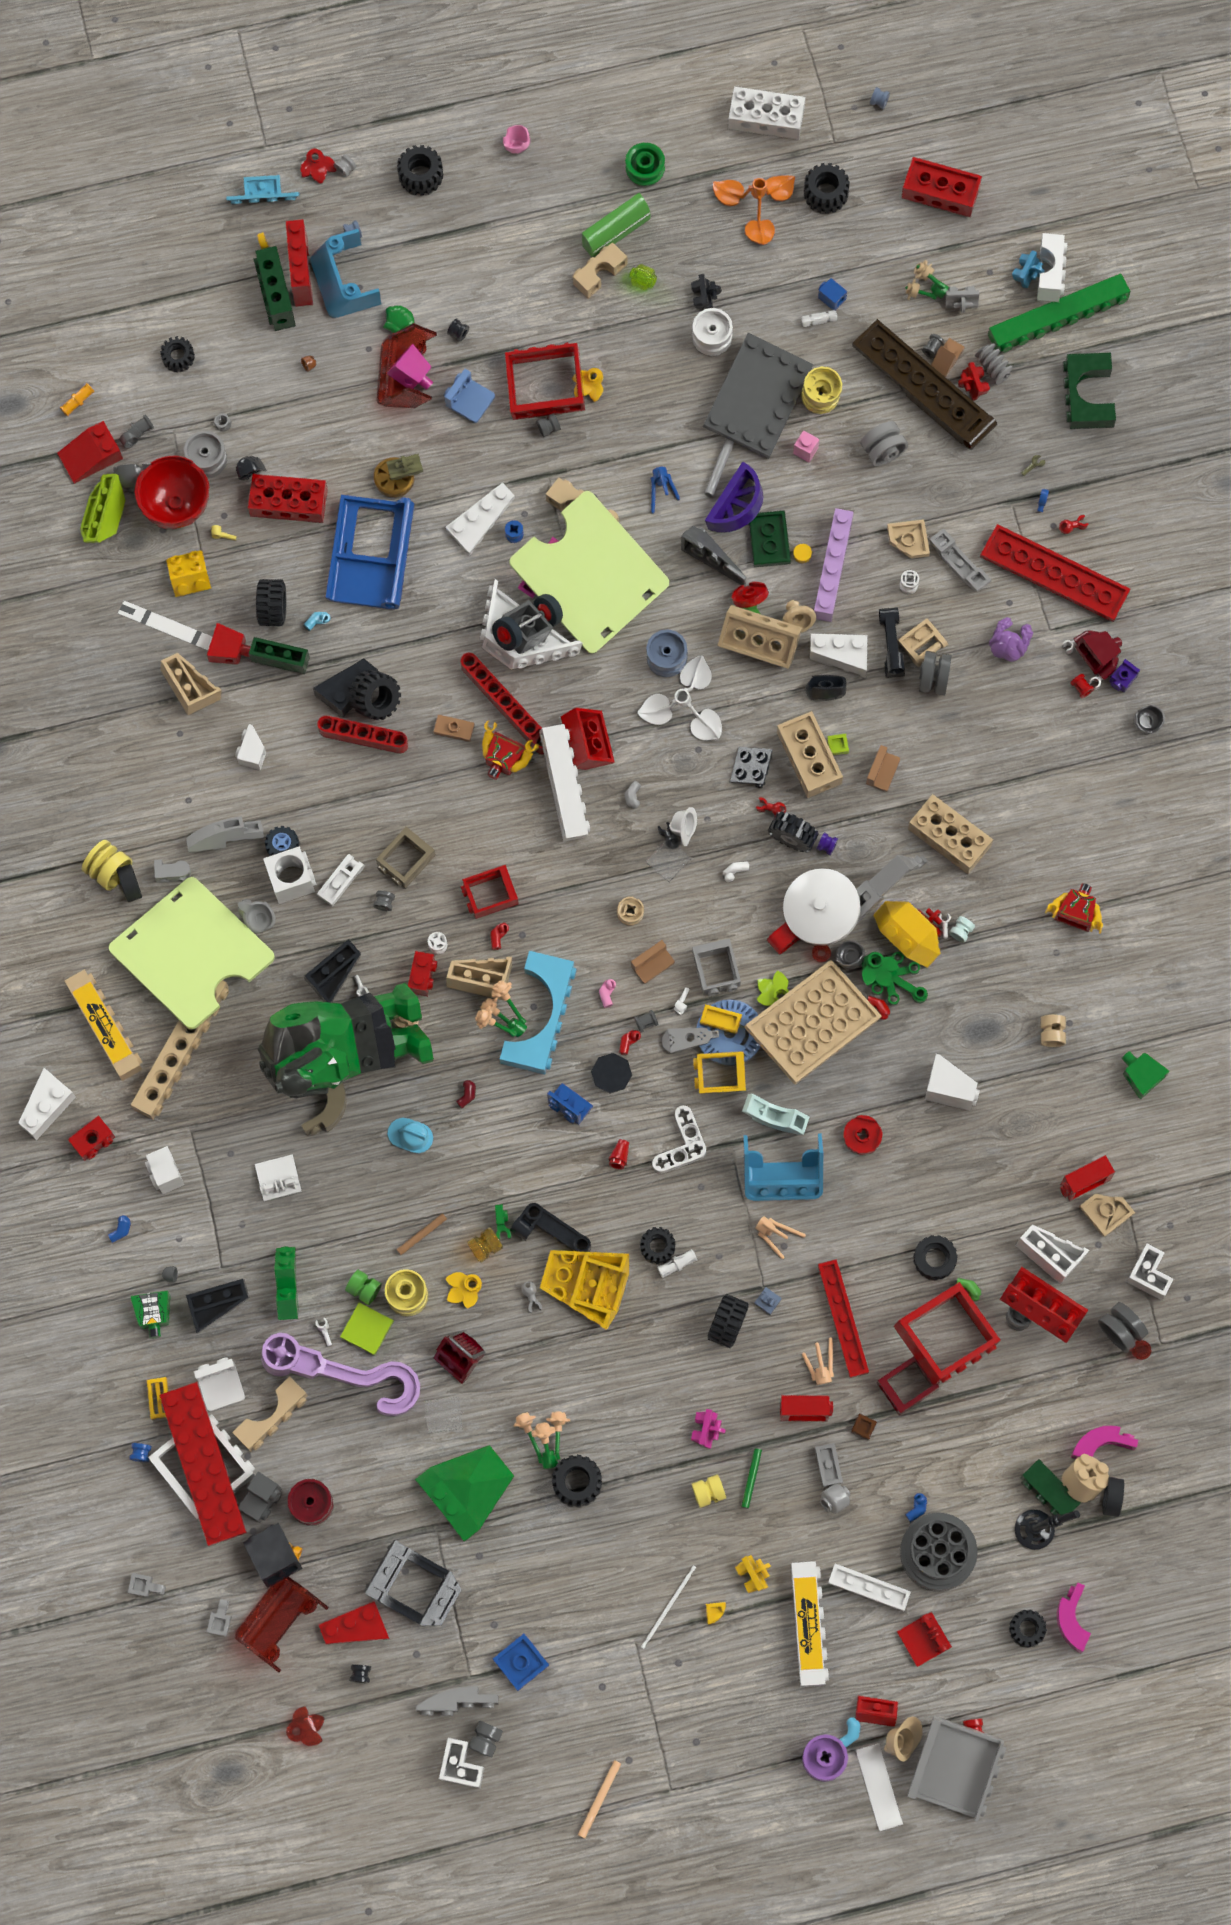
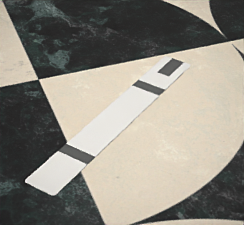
(165, 625)

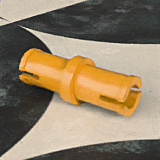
(77, 399)

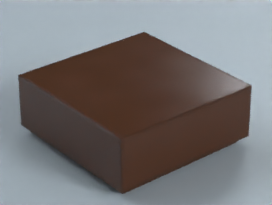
(863, 1426)

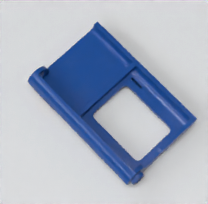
(368, 578)

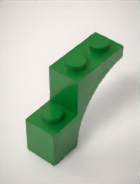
(286, 1283)

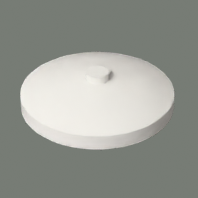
(821, 906)

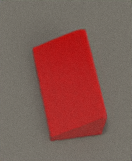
(876, 1711)

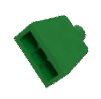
(1143, 1073)

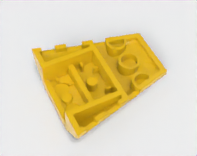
(588, 1282)

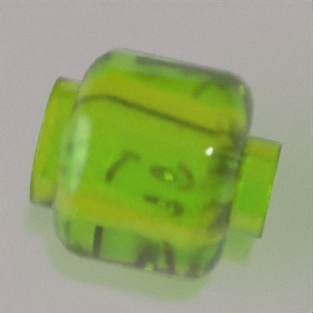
(643, 277)

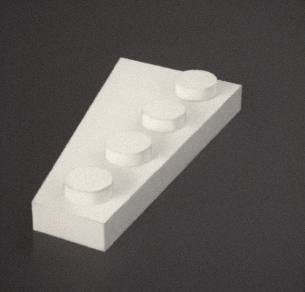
(478, 519)

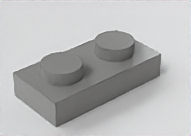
(828, 1464)

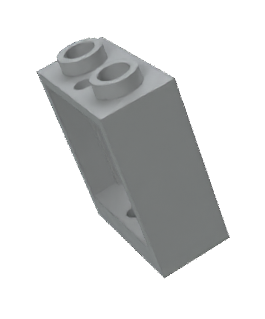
(712, 949)

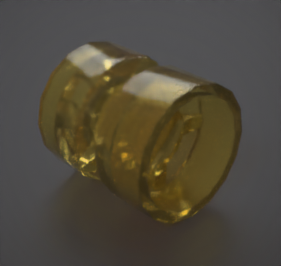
(484, 1245)

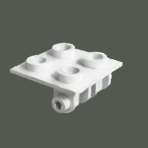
(278, 1177)

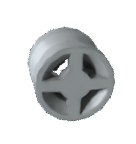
(345, 165)

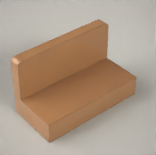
(883, 769)
(652, 962)

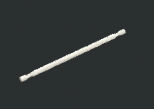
(668, 1607)

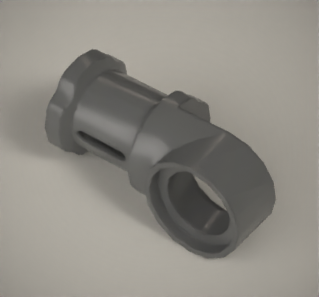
(131, 436)

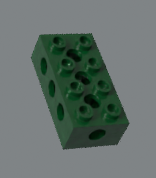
(274, 288)

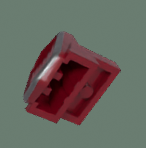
(459, 1355)

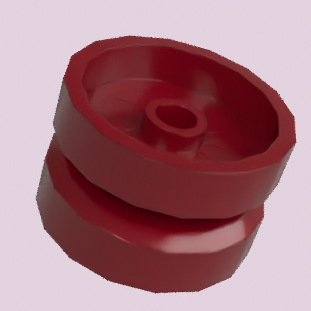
(320, 1509)

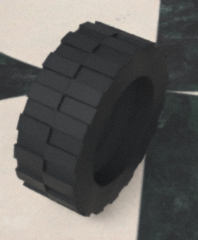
(935, 1272)

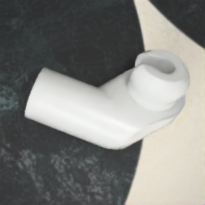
(735, 867)

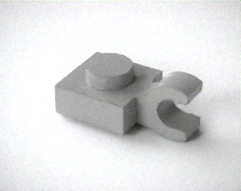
(142, 1586)
(220, 1622)

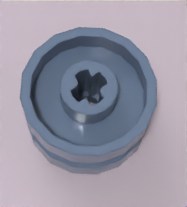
(666, 653)

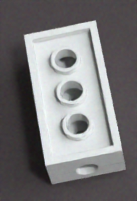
(766, 113)

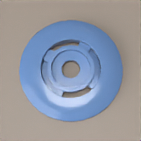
(725, 1044)

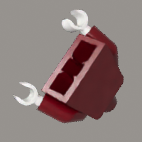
(1098, 651)

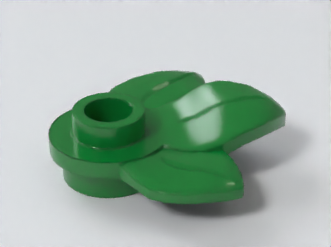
(881, 972)

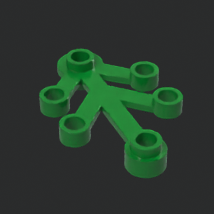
(900, 982)

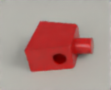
(227, 646)

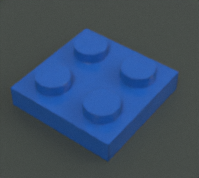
(521, 1662)

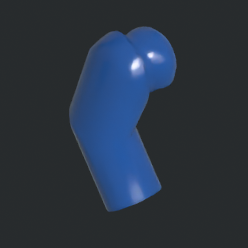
(920, 1505)

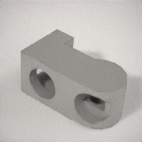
(171, 872)

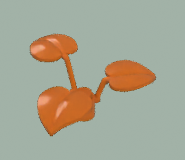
(779, 188)

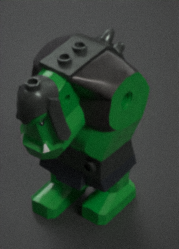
(326, 1043)

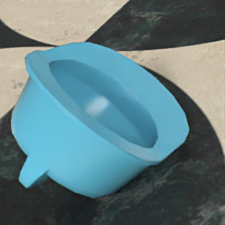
(410, 1135)

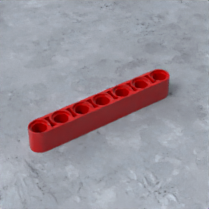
(498, 697)

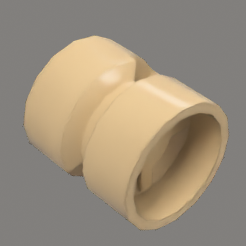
(1053, 1030)

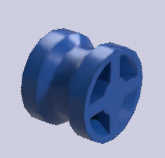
(514, 536)
(140, 1452)

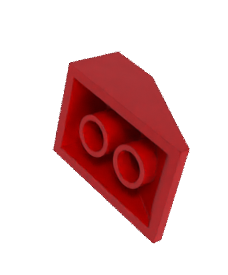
(90, 452)

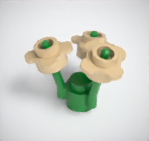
(925, 272)

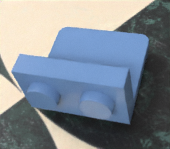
(468, 397)

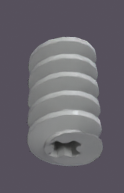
(994, 363)

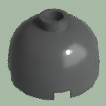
(128, 475)

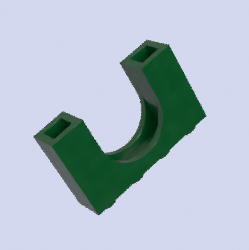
(1082, 413)

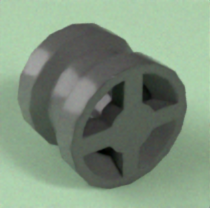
(384, 900)

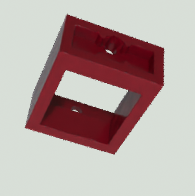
(891, 1395)

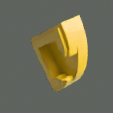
(715, 1611)

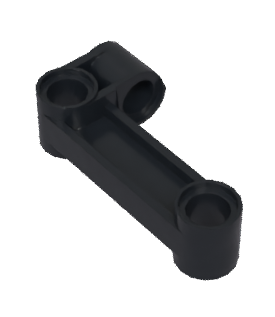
(894, 662)
(551, 1225)

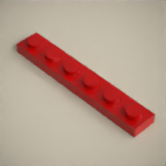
(843, 1318)

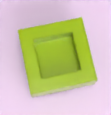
(838, 744)

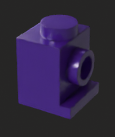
(1128, 670)

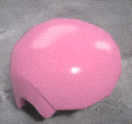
(516, 139)

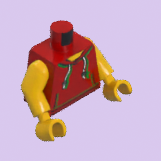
(504, 753)
(1077, 909)

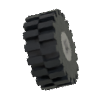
(793, 832)

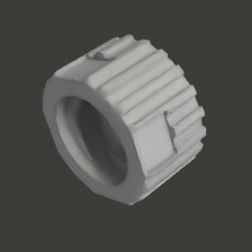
(226, 426)

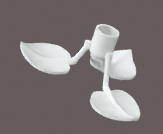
(657, 708)

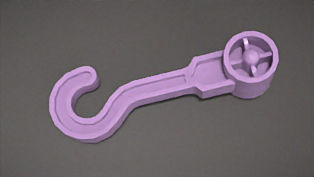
(284, 1356)

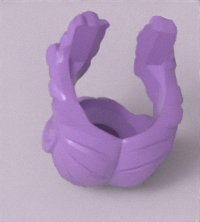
(1009, 644)

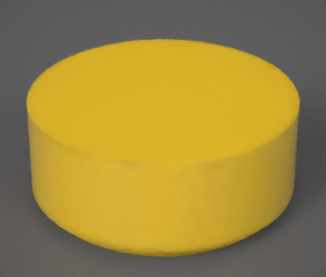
(262, 240)
(802, 553)

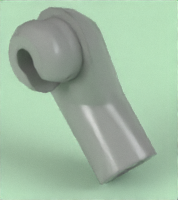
(630, 795)

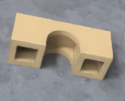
(608, 259)

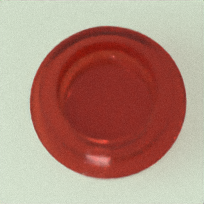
(1141, 1350)

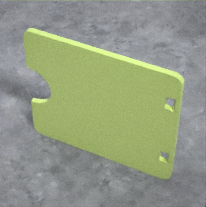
(591, 572)
(189, 950)

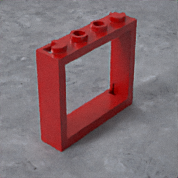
(546, 407)
(920, 1353)

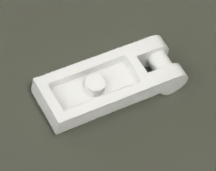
(340, 880)

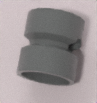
(1016, 1320)
(485, 1739)

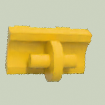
(757, 1572)

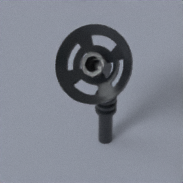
(1040, 1526)

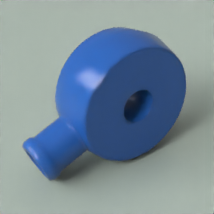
(1042, 500)

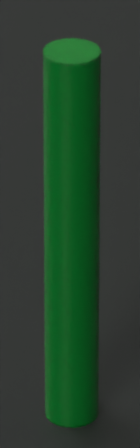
(751, 1478)

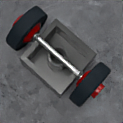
(527, 624)

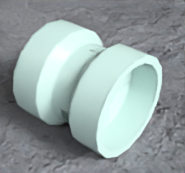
(962, 929)

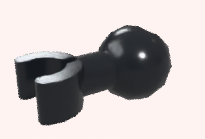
(672, 841)

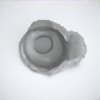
(256, 915)

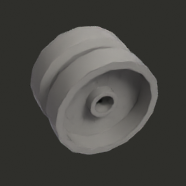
(884, 443)
(206, 452)

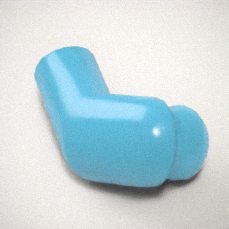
(317, 618)
(853, 1732)

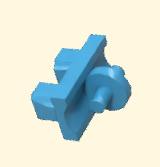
(1031, 269)

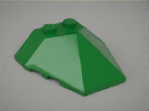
(467, 1488)

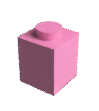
(806, 446)

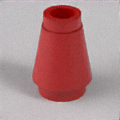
(619, 1155)

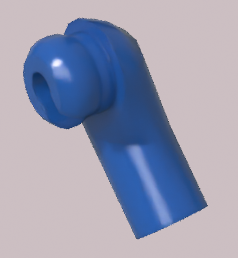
(122, 1229)

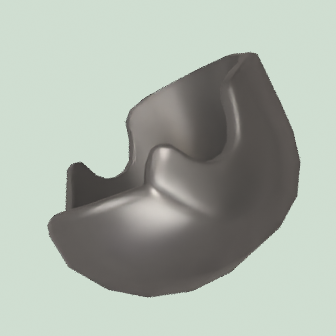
(1149, 719)
(850, 954)

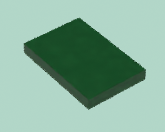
(770, 539)

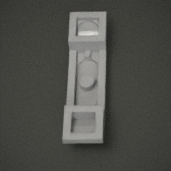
(958, 561)

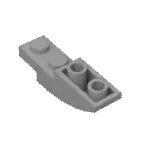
(217, 834)
(448, 1701)

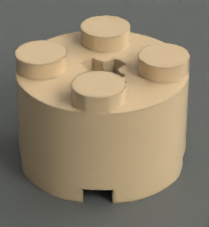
(1085, 1478)

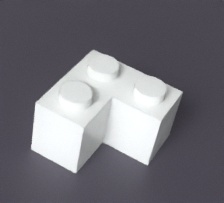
(164, 1170)
(1146, 1276)
(454, 1766)

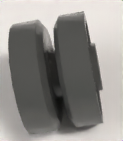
(934, 672)
(1123, 1327)

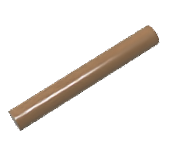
(421, 1234)

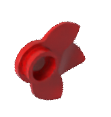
(317, 168)

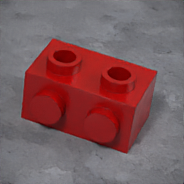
(421, 973)

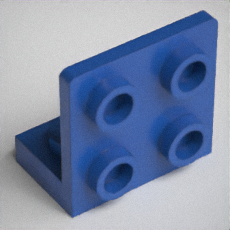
(569, 1103)

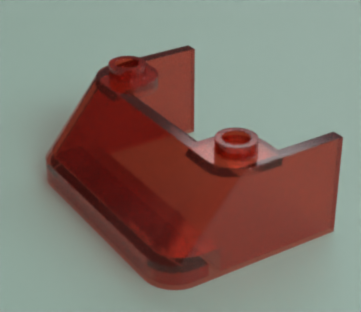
(389, 391)
(274, 1617)

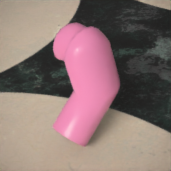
(605, 992)

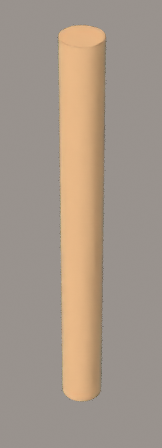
(599, 1799)

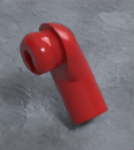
(496, 934)
(627, 1040)

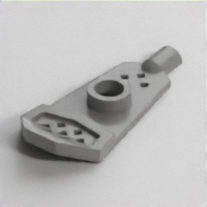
(680, 1038)

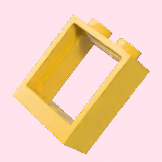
(740, 1071)

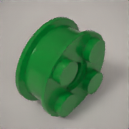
(640, 173)

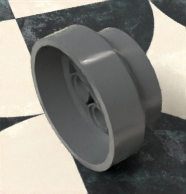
(928, 1576)

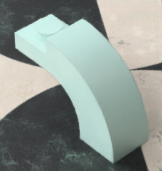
(774, 1116)

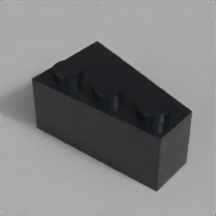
(335, 690)
(333, 971)
(215, 1302)

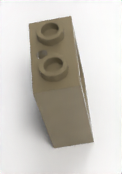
(427, 851)

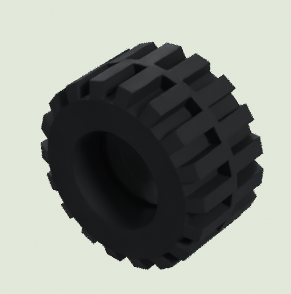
(420, 157)
(826, 175)
(271, 602)
(386, 700)
(728, 1321)
(577, 1498)

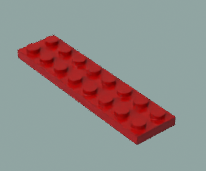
(1055, 573)
(203, 1464)

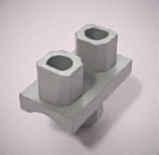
(962, 299)

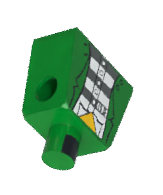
(152, 1311)

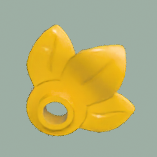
(591, 386)
(460, 1289)

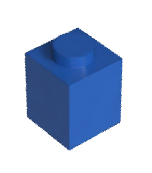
(832, 294)

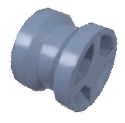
(879, 98)
(353, 226)

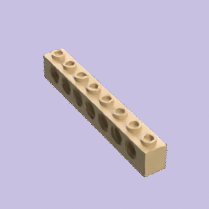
(169, 1052)

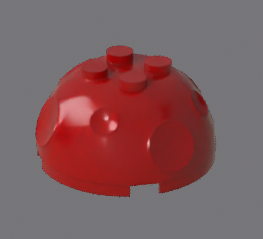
(172, 492)

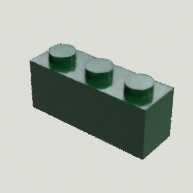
(279, 655)
(1048, 1489)

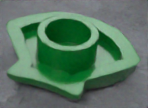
(397, 318)

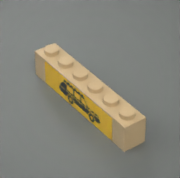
(103, 1025)

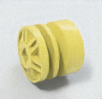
(821, 380)
(103, 864)

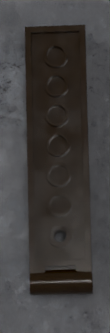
(925, 385)

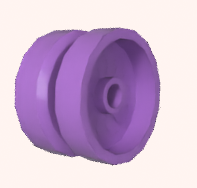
(828, 1746)

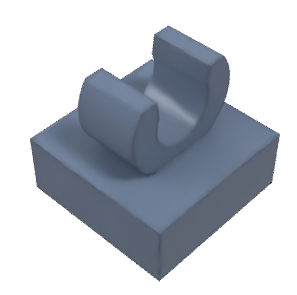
(767, 1301)

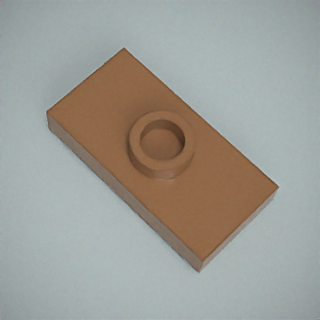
(454, 728)

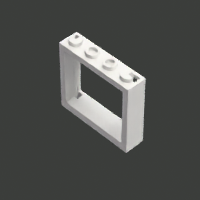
(234, 1451)

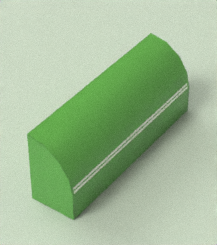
(616, 225)

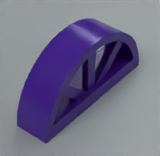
(728, 497)

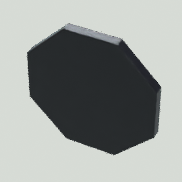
(611, 1073)

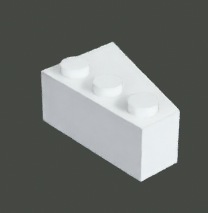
(841, 651)
(1051, 1253)

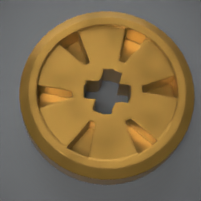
(391, 488)

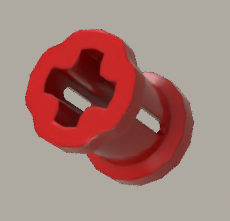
(1082, 686)

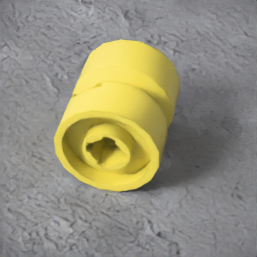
(708, 1491)

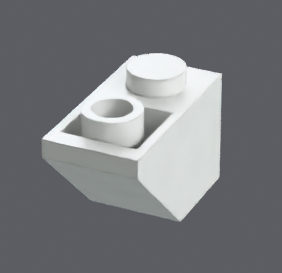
(252, 750)

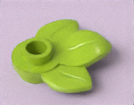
(772, 988)

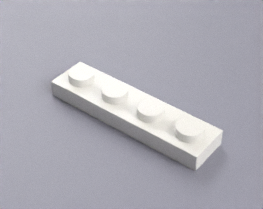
(869, 1587)

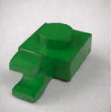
(501, 1218)

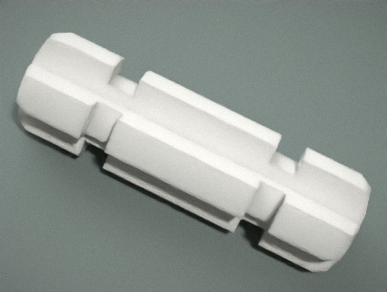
(819, 318)

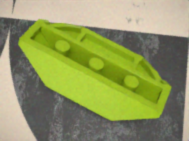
(103, 510)

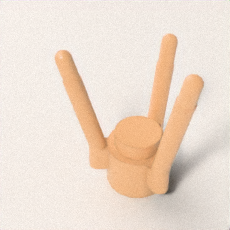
(768, 1226)
(822, 1374)

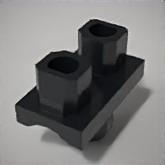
(708, 290)

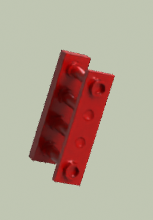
(1044, 1304)

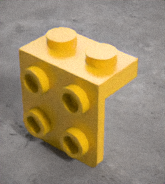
(188, 573)

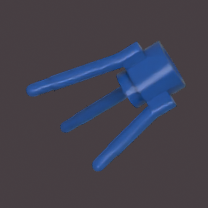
(661, 477)

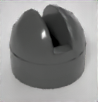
(170, 1274)

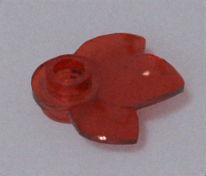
(308, 1726)

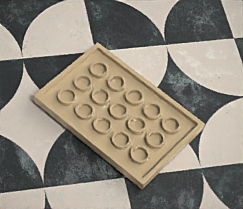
(813, 1022)

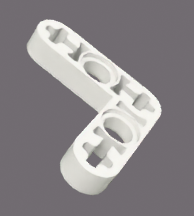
(690, 1143)

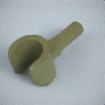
(1034, 463)

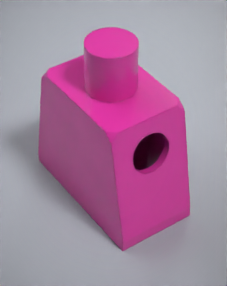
(411, 369)

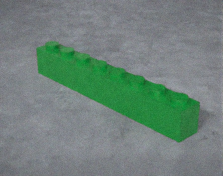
(1058, 314)

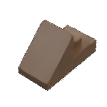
(947, 356)

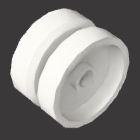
(712, 331)

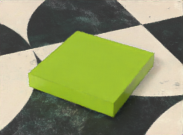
(366, 1329)

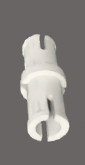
(677, 1263)

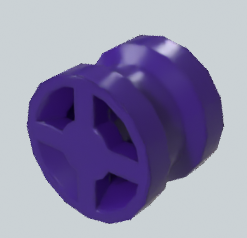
(827, 843)

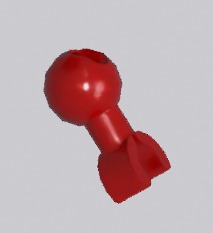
(1067, 526)
(777, 807)

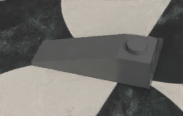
(702, 547)

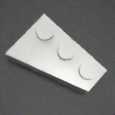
(45, 1104)

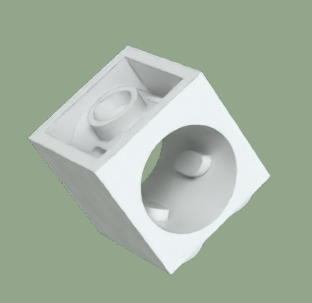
(288, 891)

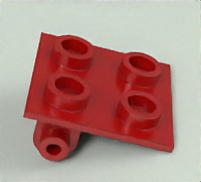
(924, 1639)

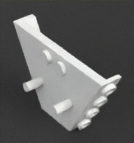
(551, 649)

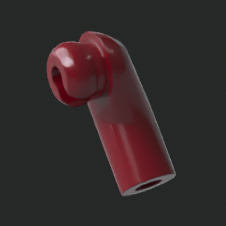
(469, 1094)

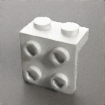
(220, 1384)

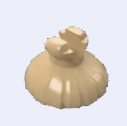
(799, 615)

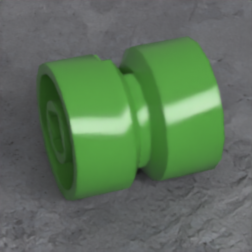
(363, 1287)

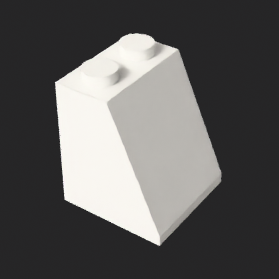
(951, 1085)

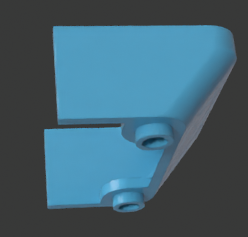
(340, 298)
(783, 1179)

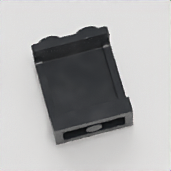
(272, 1555)

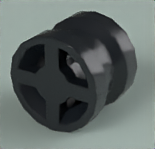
(458, 329)
(360, 1673)

